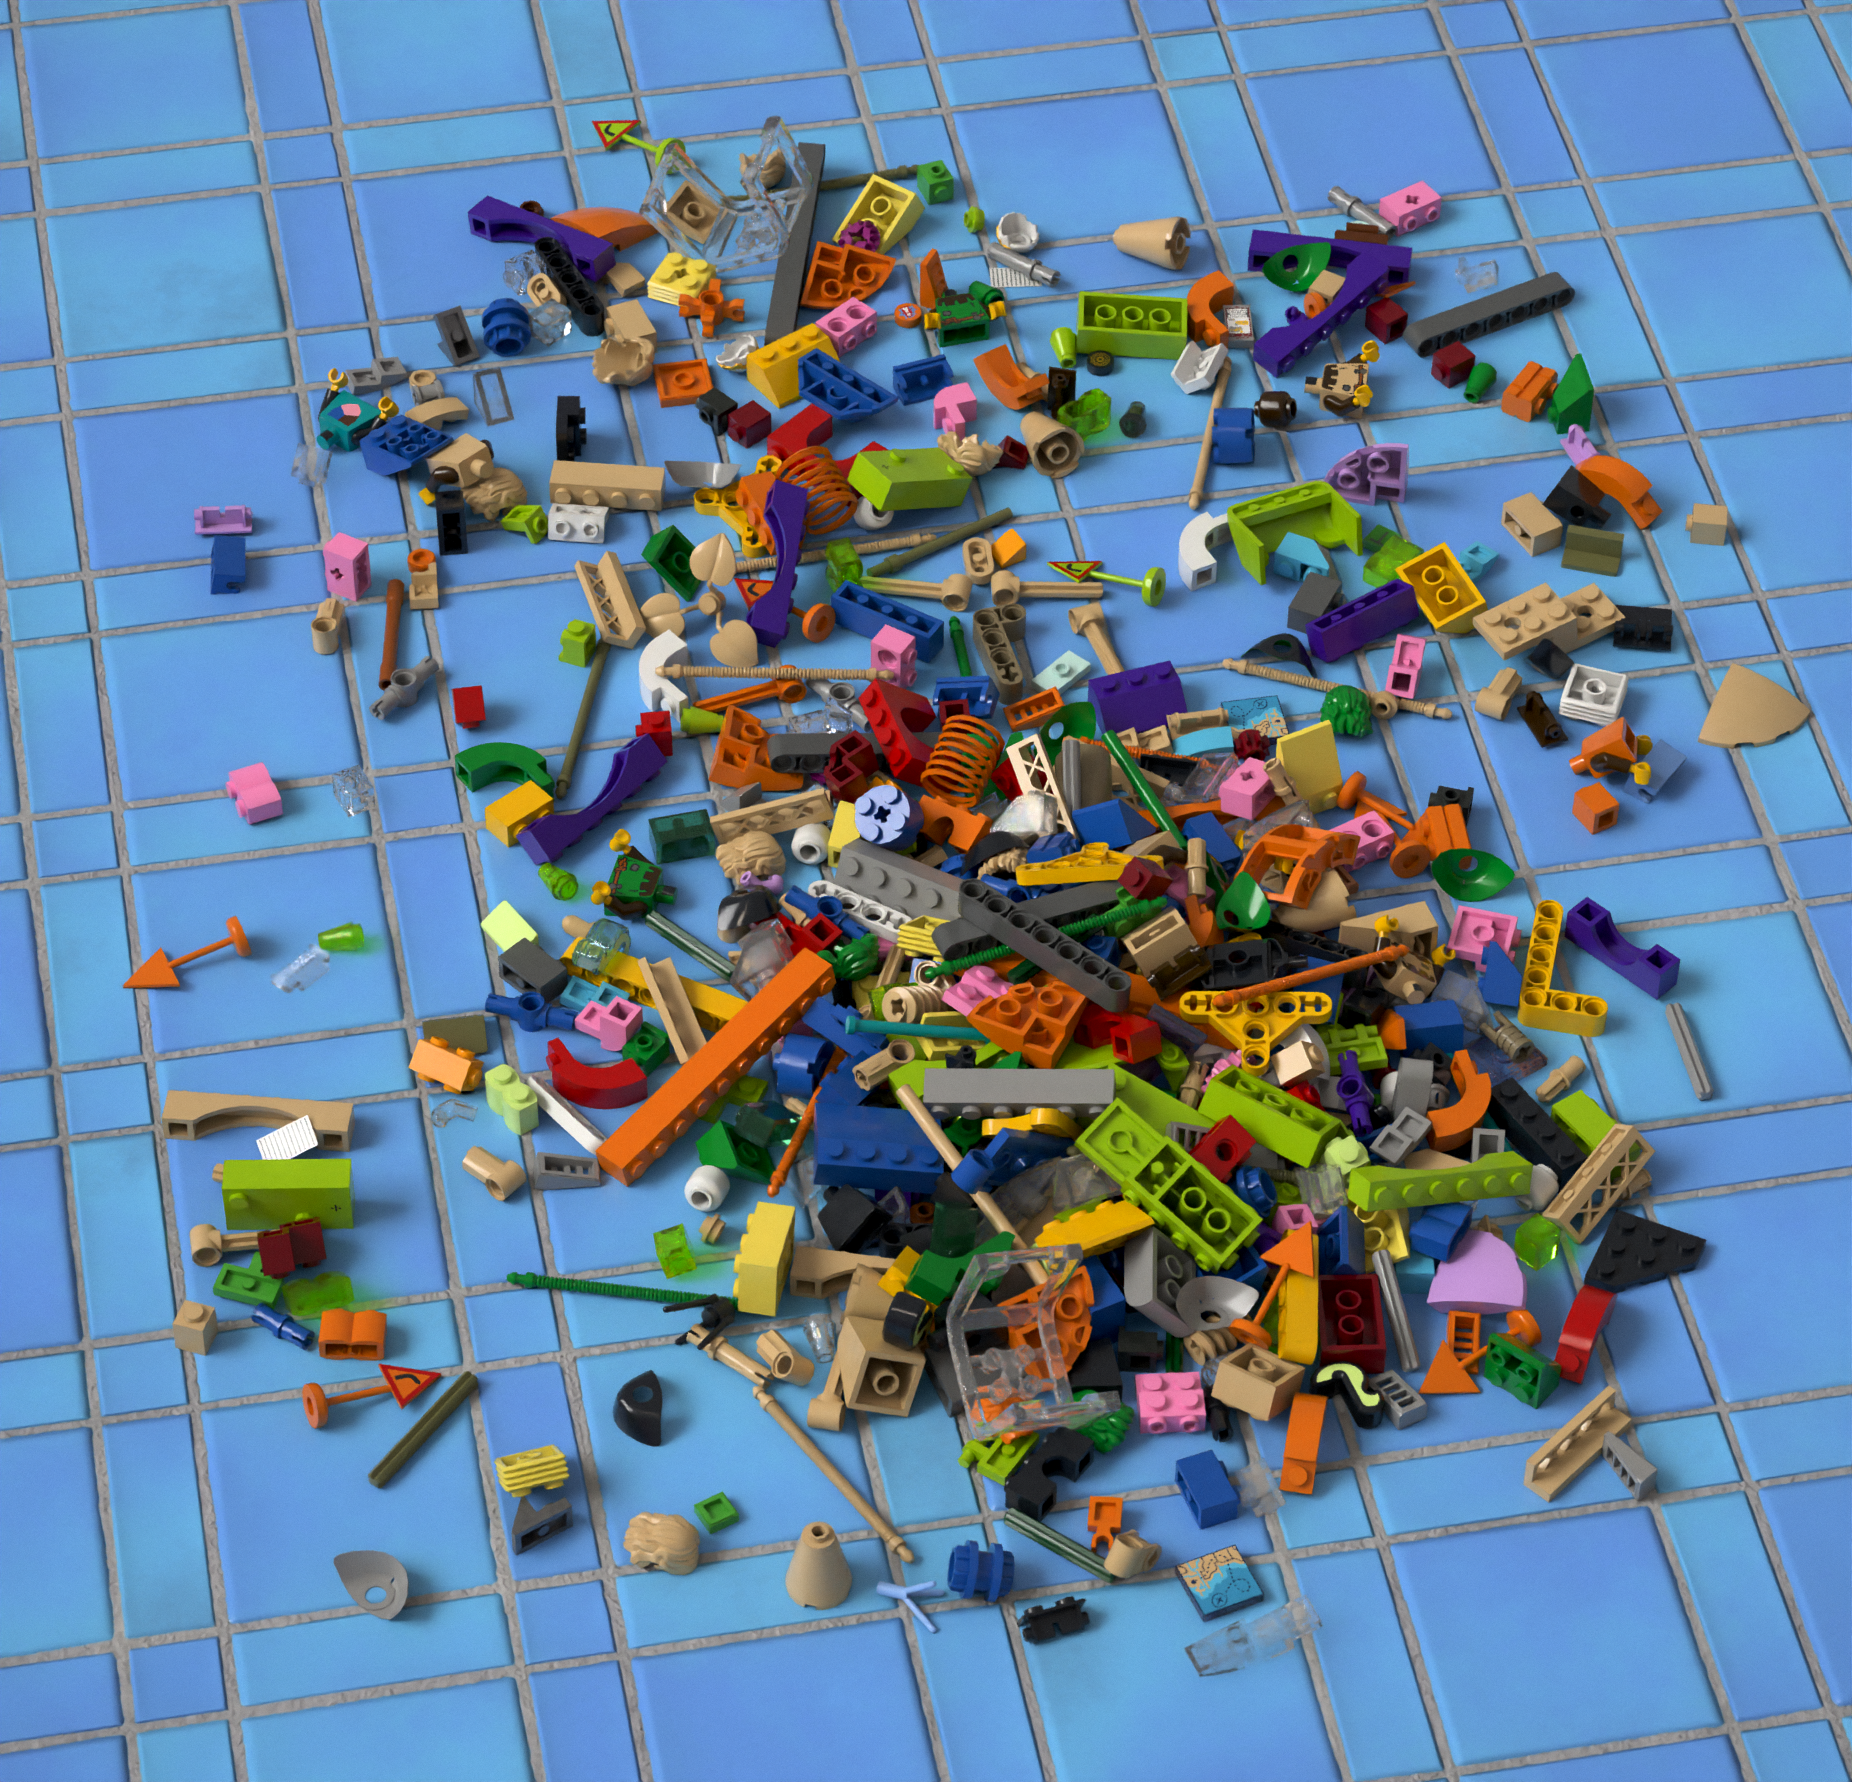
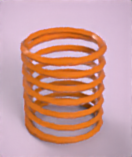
(841, 495)
(977, 750)

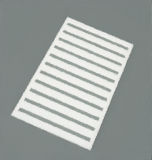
(1010, 278)
(288, 1140)

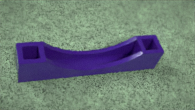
(502, 221)
(1267, 243)
(1284, 346)
(784, 514)
(630, 768)

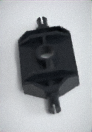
(1262, 963)

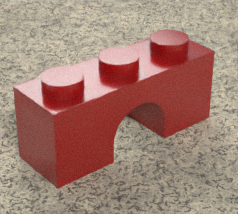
(1130, 1035)

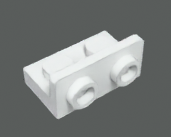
(577, 523)

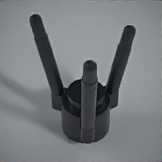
(716, 1313)

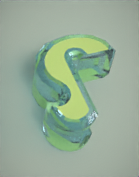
(601, 945)

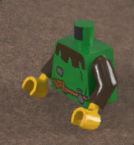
(961, 318)
(634, 884)

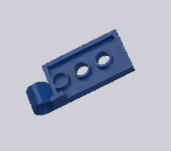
(1006, 1157)

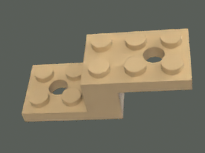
(1545, 615)

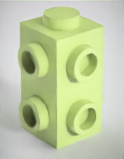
(1347, 1154)

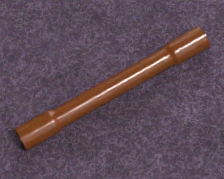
(394, 601)

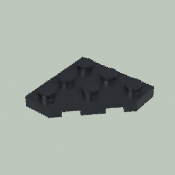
(1641, 1252)

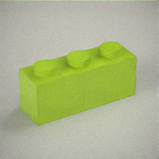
(1587, 1125)

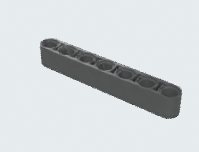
(1489, 314)
(811, 750)
(963, 938)
(1044, 945)

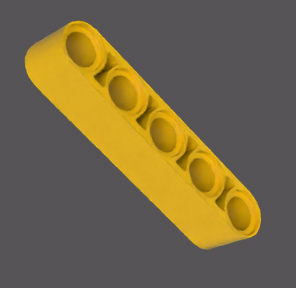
(1298, 1312)

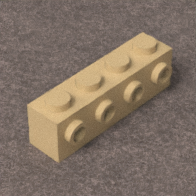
(607, 485)

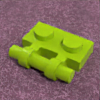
(1359, 1039)
(1000, 1459)

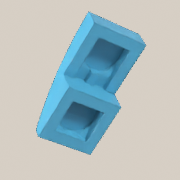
(1477, 560)
(1204, 741)
(580, 993)

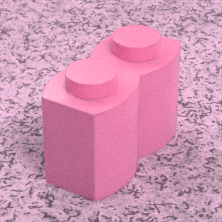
(254, 793)

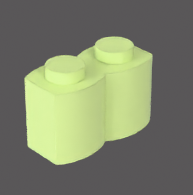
(511, 1099)

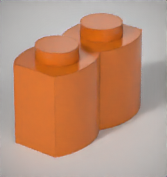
(352, 1335)

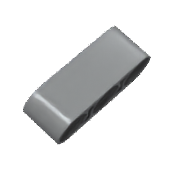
(1412, 1086)

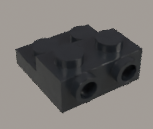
(568, 428)

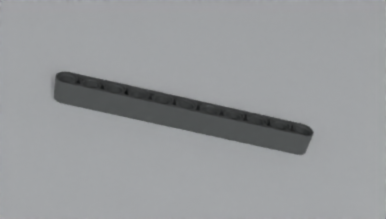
(793, 264)

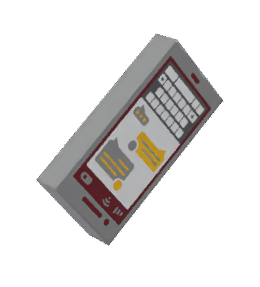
(1239, 323)

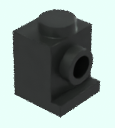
(714, 409)
(1453, 796)
(1138, 1351)

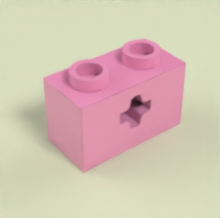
(1411, 207)
(347, 566)
(1247, 790)

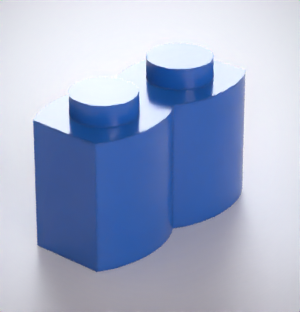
(1440, 1229)

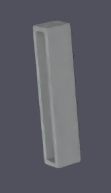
(1017, 1091)

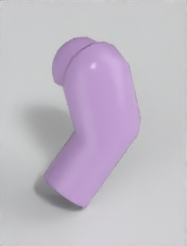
(774, 882)

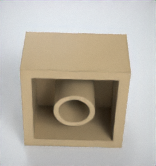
(1257, 1382)

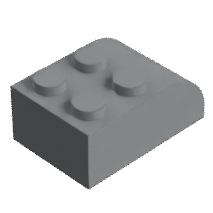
(1154, 1277)

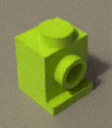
(578, 643)

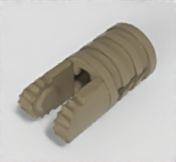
(1509, 1039)

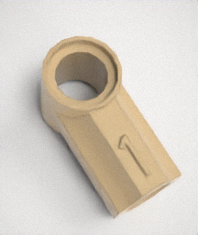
(327, 626)
(1497, 698)
(876, 1068)
(499, 1177)
(784, 1359)

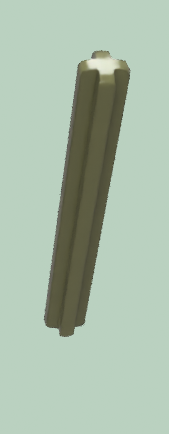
(422, 1429)

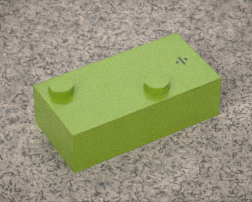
(1131, 325)
(909, 479)
(1152, 1105)
(1270, 1115)
(288, 1190)

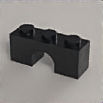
(1061, 1454)

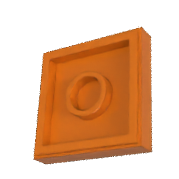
(681, 382)

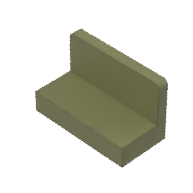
(1592, 550)
(460, 1031)

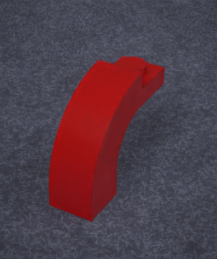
(815, 936)
(595, 1087)
(1581, 1330)

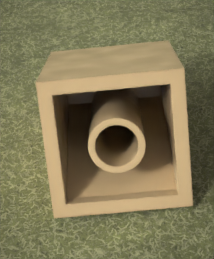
(875, 1372)

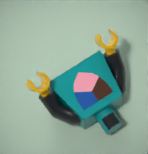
(347, 418)

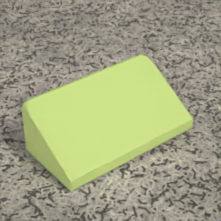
(507, 927)

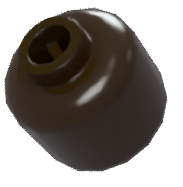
(1275, 409)

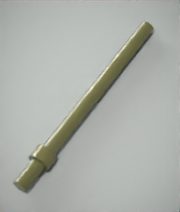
(895, 562)

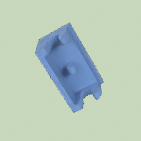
(1664, 763)

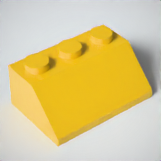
(775, 366)
(1443, 590)
(1097, 1231)

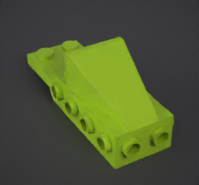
(1171, 1187)

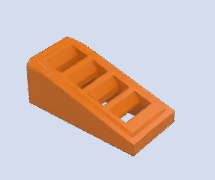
(931, 279)
(1047, 700)
(1464, 1320)

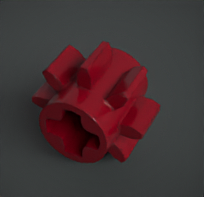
(1252, 745)

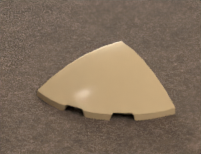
(1751, 711)

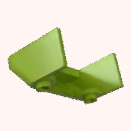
(1306, 510)

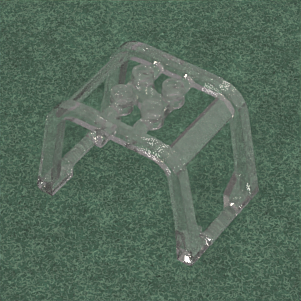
(771, 233)
(1027, 1414)

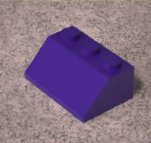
(1137, 698)

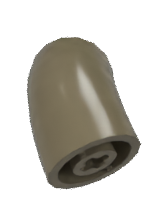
(1095, 776)

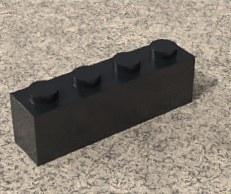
(1534, 1131)

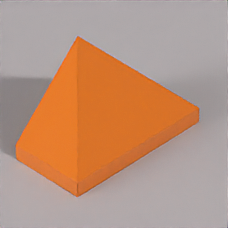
(1392, 1030)

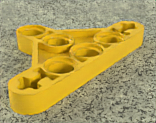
(735, 515)
(1092, 863)
(1270, 1020)
(1040, 1121)

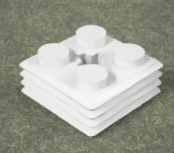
(1593, 695)

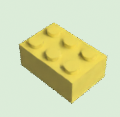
(764, 1258)

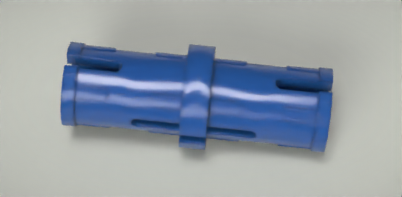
(283, 1326)

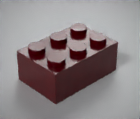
(1351, 1321)

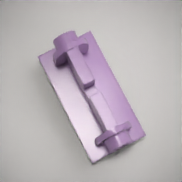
(1578, 445)
(234, 520)

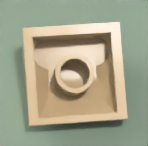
(692, 212)

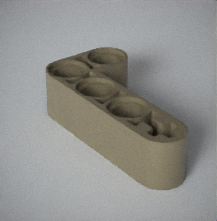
(992, 634)

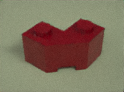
(849, 764)
(291, 1245)

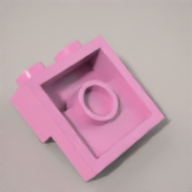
(1476, 929)
(974, 987)
(1170, 1402)

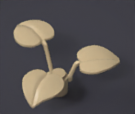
(716, 563)

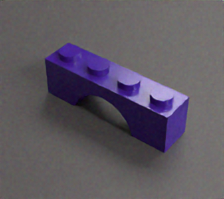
(1594, 931)

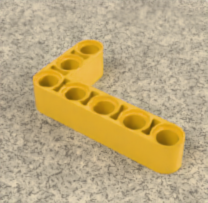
(1551, 1008)

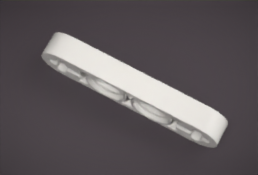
(885, 927)
(566, 1115)

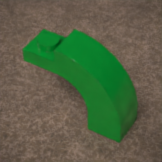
(502, 762)

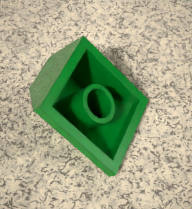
(1572, 398)
(670, 556)
(735, 1154)

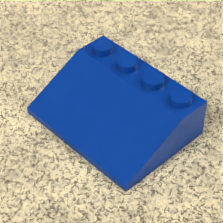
(873, 1149)

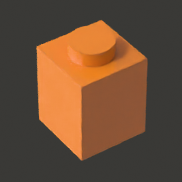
(1595, 808)

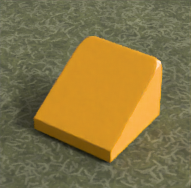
(1008, 549)

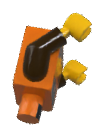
(1614, 750)

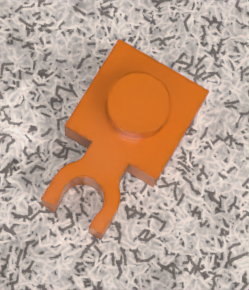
(1104, 1519)

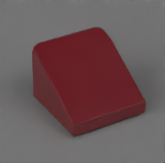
(1014, 453)

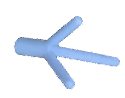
(905, 1593)

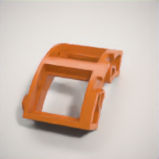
(1313, 850)

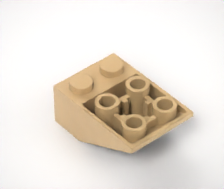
(1415, 930)
(1158, 940)

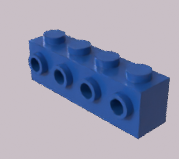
(869, 612)

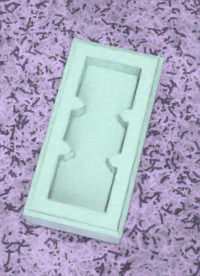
(1061, 673)

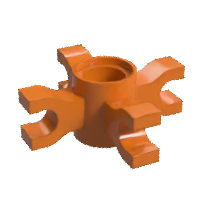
(711, 307)

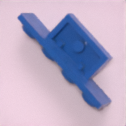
(830, 1023)

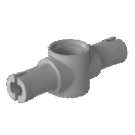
(404, 687)
(845, 695)

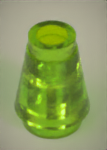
(558, 881)
(342, 938)

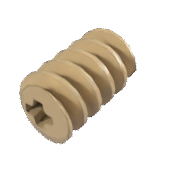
(910, 1003)
(1209, 1343)

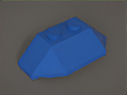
(840, 388)

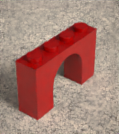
(809, 429)
(893, 717)

